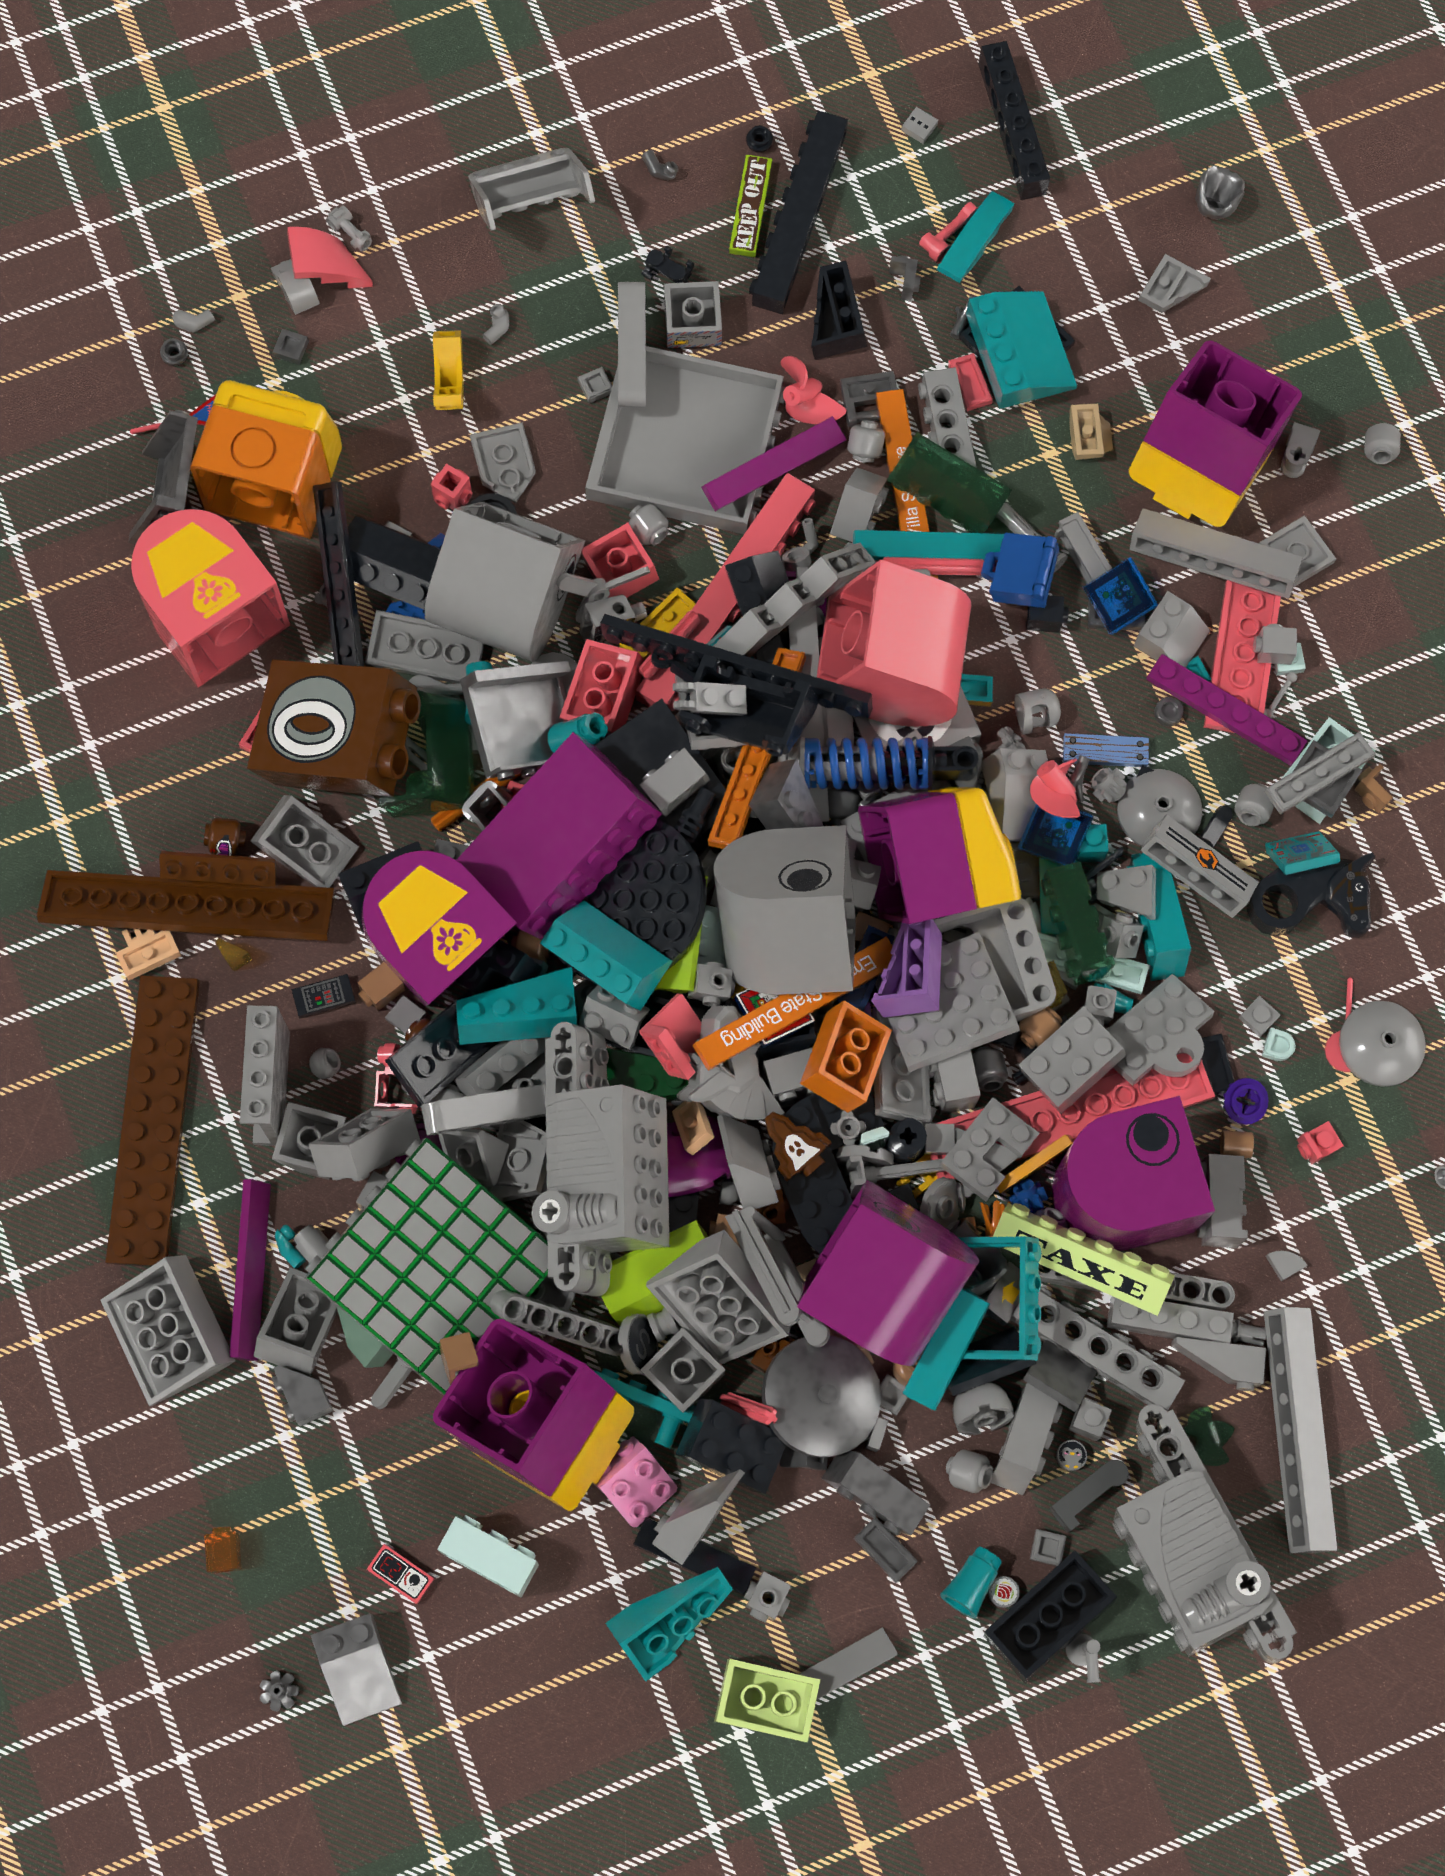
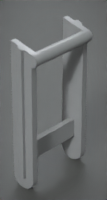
(775, 1271)

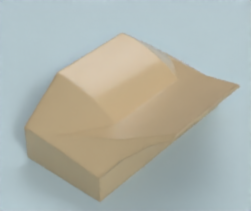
(1089, 432)

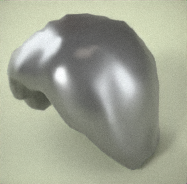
(1219, 192)
(988, 1271)

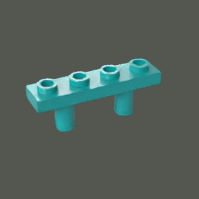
(637, 1392)

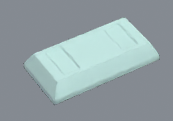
(874, 1138)

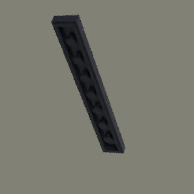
(338, 574)

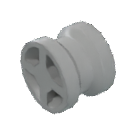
(662, 1324)

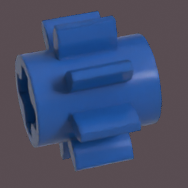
(1029, 1195)

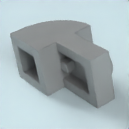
(297, 292)

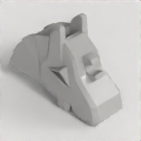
(733, 1086)

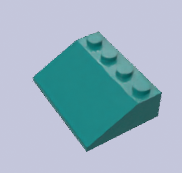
(1019, 346)

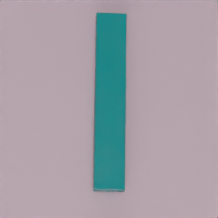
(927, 544)

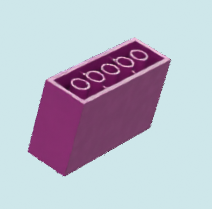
(559, 836)

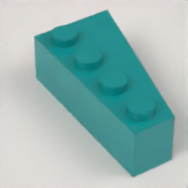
(1165, 938)

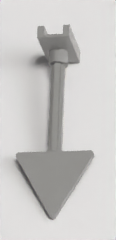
(998, 1157)

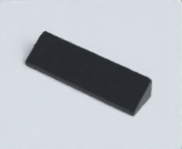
(701, 1559)

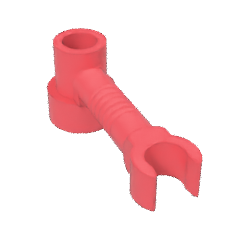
(936, 244)

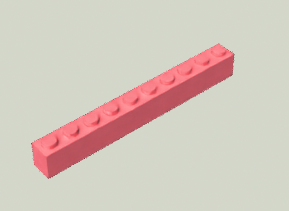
(718, 604)

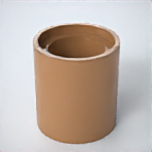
(1237, 1143)

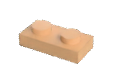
(693, 1126)

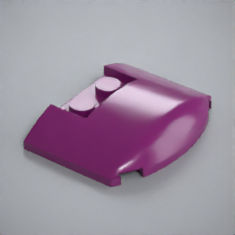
(694, 1172)

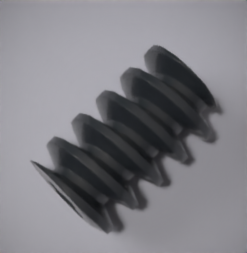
(915, 1136)

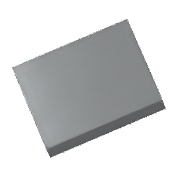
(476, 1153)

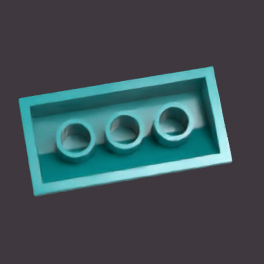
(607, 954)

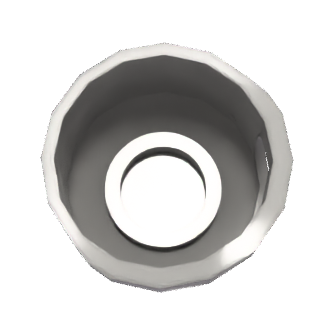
(1037, 701)

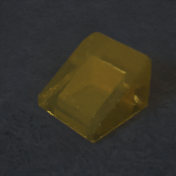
(232, 954)

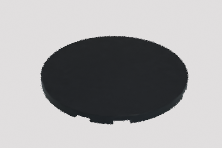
(655, 892)

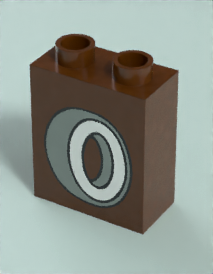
(334, 727)

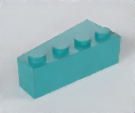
(518, 1010)

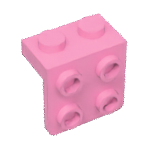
(635, 1482)

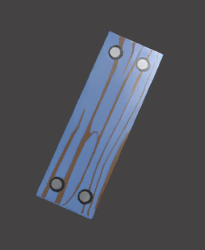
(1107, 749)

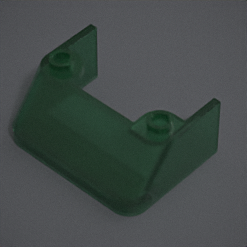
(449, 761)

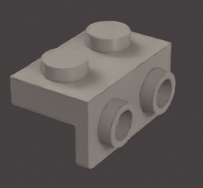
(612, 1017)

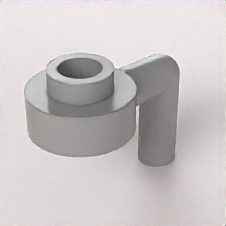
(801, 556)

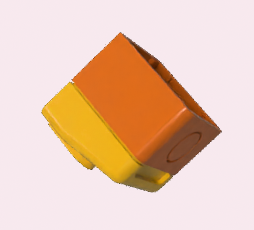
(264, 457)

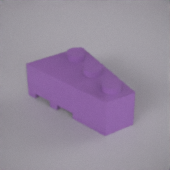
(913, 973)

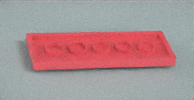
(1235, 663)

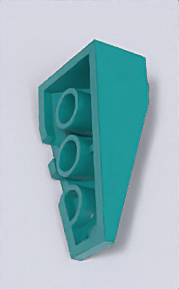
(660, 1623)

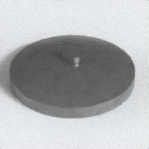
(822, 1396)

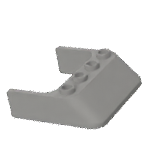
(529, 182)
(1014, 951)

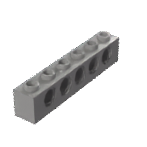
(1141, 1361)

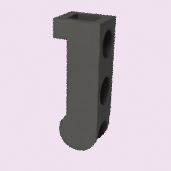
(1110, 1475)

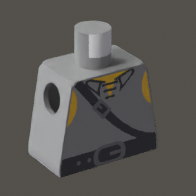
(614, 606)

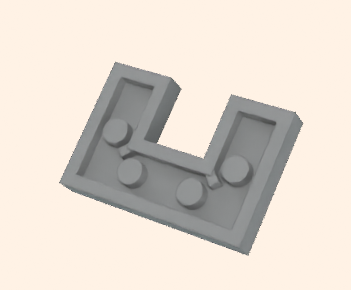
(966, 1156)

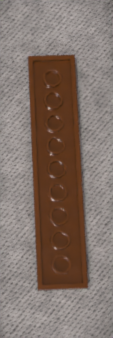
(185, 905)
(153, 1121)

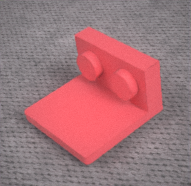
(672, 1036)

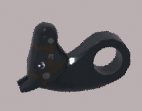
(1338, 886)

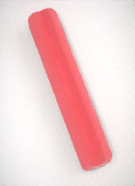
(683, 629)
(749, 1408)

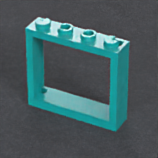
(1029, 1297)

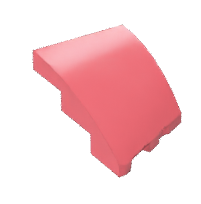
(324, 257)

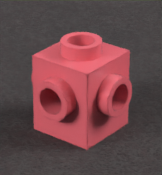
(451, 488)

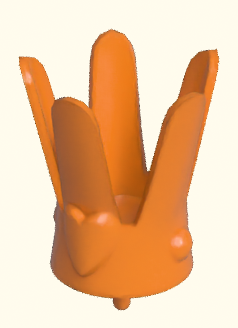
(992, 1222)

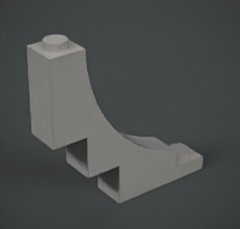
(796, 598)

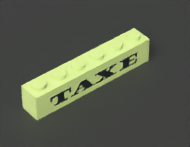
(1089, 1260)

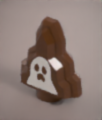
(796, 1146)

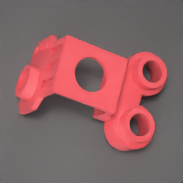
(383, 1077)

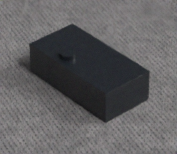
(1050, 1616)

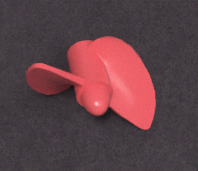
(804, 398)
(1054, 791)

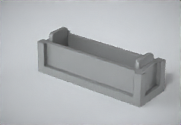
(1082, 547)

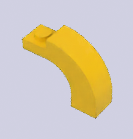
(448, 370)

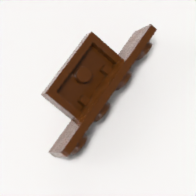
(217, 868)

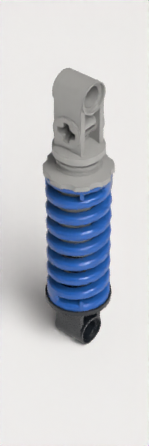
(865, 763)

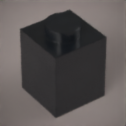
(1048, 618)

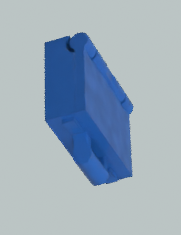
(1022, 569)

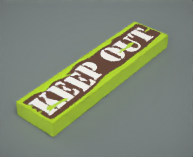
(750, 206)

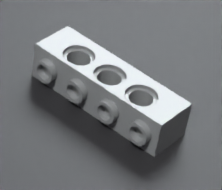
(946, 385)

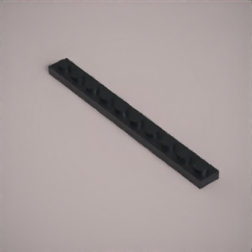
(691, 652)

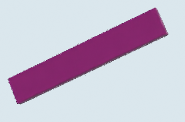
(773, 463)
(250, 1269)

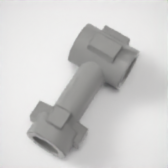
(341, 218)

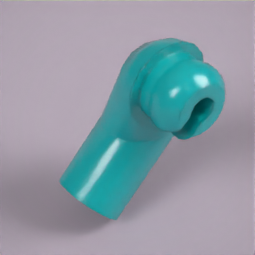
(286, 1249)

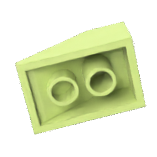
(767, 1700)

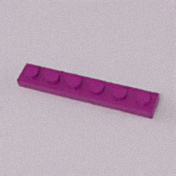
(1226, 710)

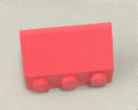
(604, 684)

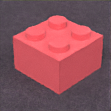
(619, 555)

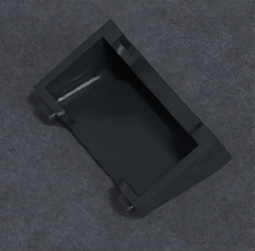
(773, 715)

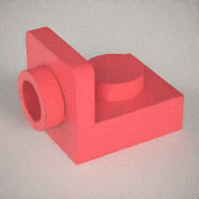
(1319, 1143)

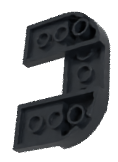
(823, 1196)

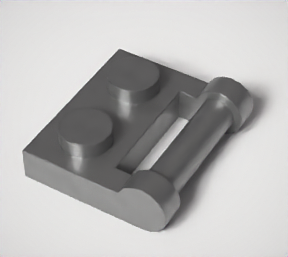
(862, 391)

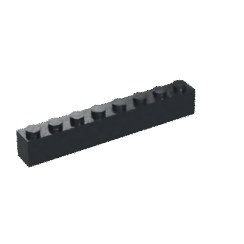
(799, 212)

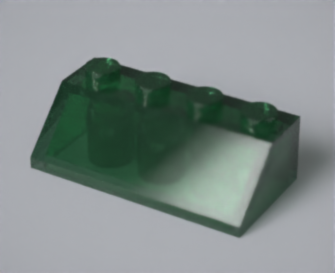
(948, 484)

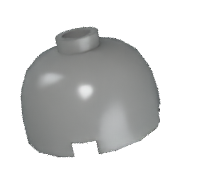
(981, 1408)

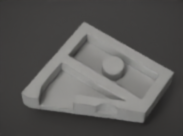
(1129, 889)

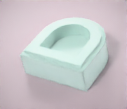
(1278, 1045)

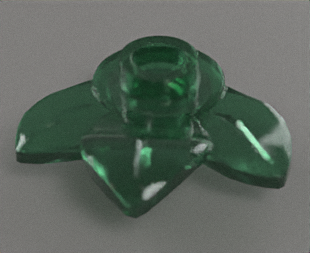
(1209, 1436)

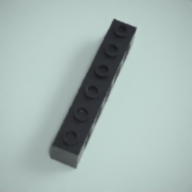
(1014, 120)

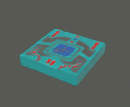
(1302, 853)

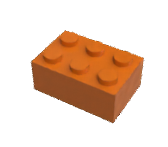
(846, 1056)

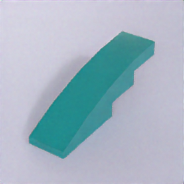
(975, 237)

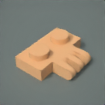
(146, 952)

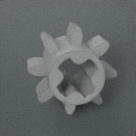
(1108, 784)

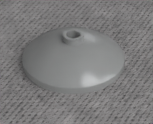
(1139, 806)
(1368, 1053)

